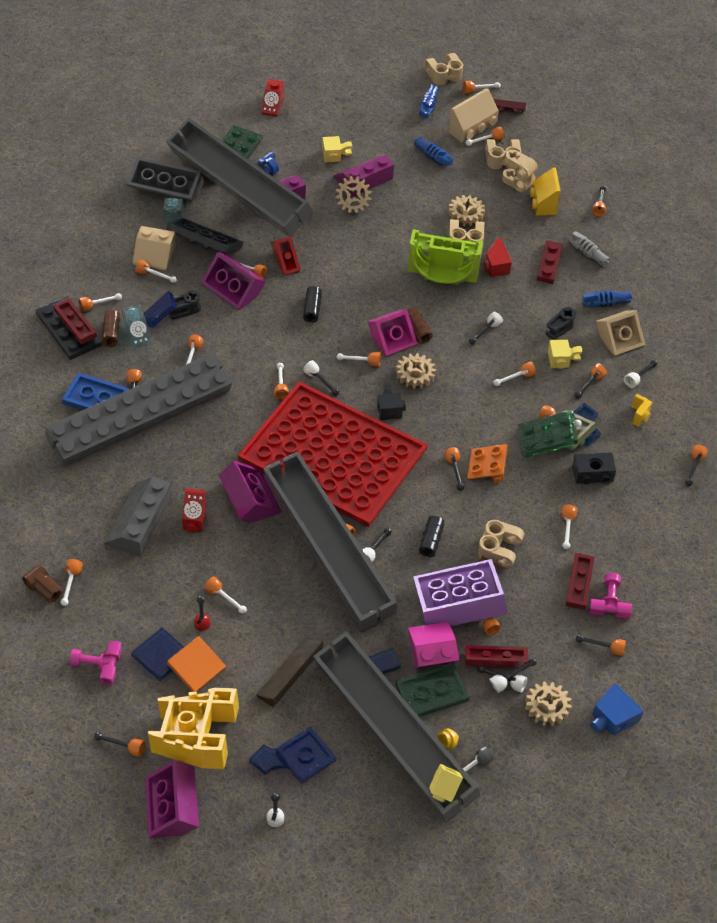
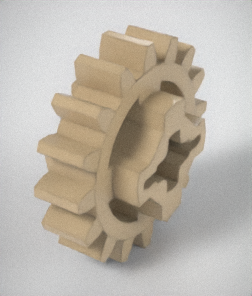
(359, 186)
(466, 210)
(415, 371)
(547, 704)

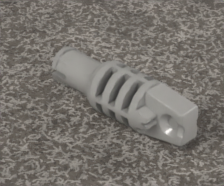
(588, 248)

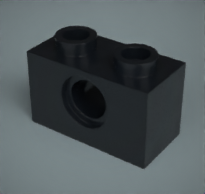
(594, 468)

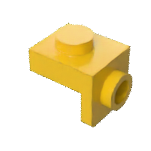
(643, 408)

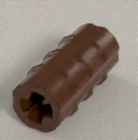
(419, 326)
(111, 328)

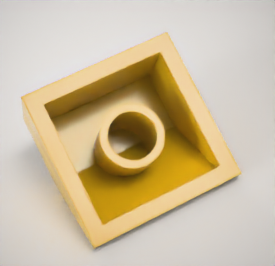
(546, 193)

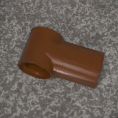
(39, 580)

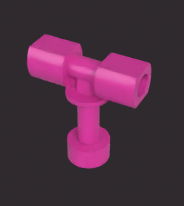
(610, 603)
(105, 661)

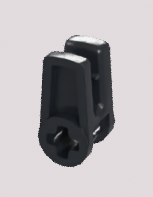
(185, 305)
(561, 323)

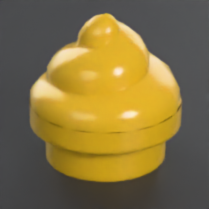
(448, 738)

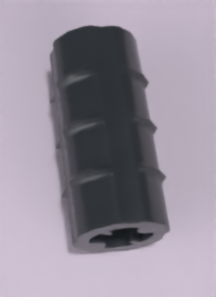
(312, 304)
(431, 536)

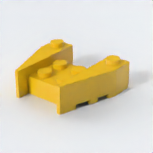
(188, 724)

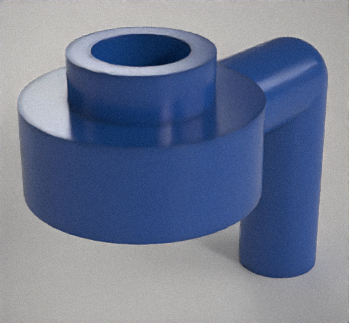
(269, 164)

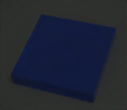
(156, 652)
(305, 755)

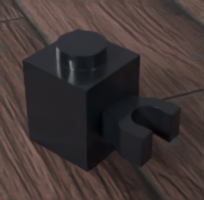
(390, 404)

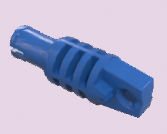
(428, 102)
(433, 152)
(606, 298)

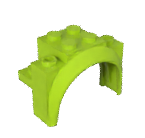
(444, 258)

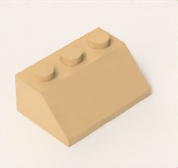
(473, 116)

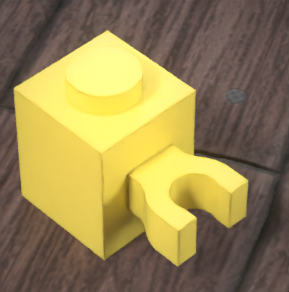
(333, 149)
(561, 353)
(445, 783)

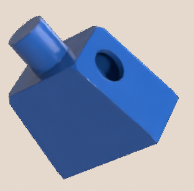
(615, 711)

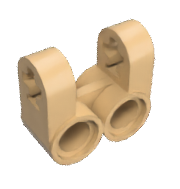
(441, 73)
(496, 155)
(523, 173)
(472, 235)
(504, 533)

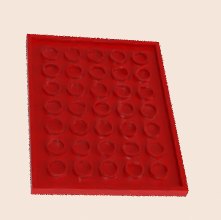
(347, 451)

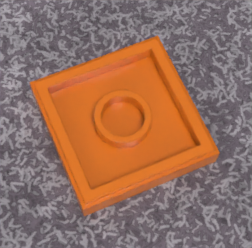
(196, 664)

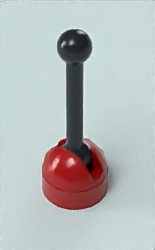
(202, 618)

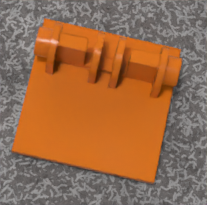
(488, 462)

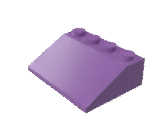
(461, 594)

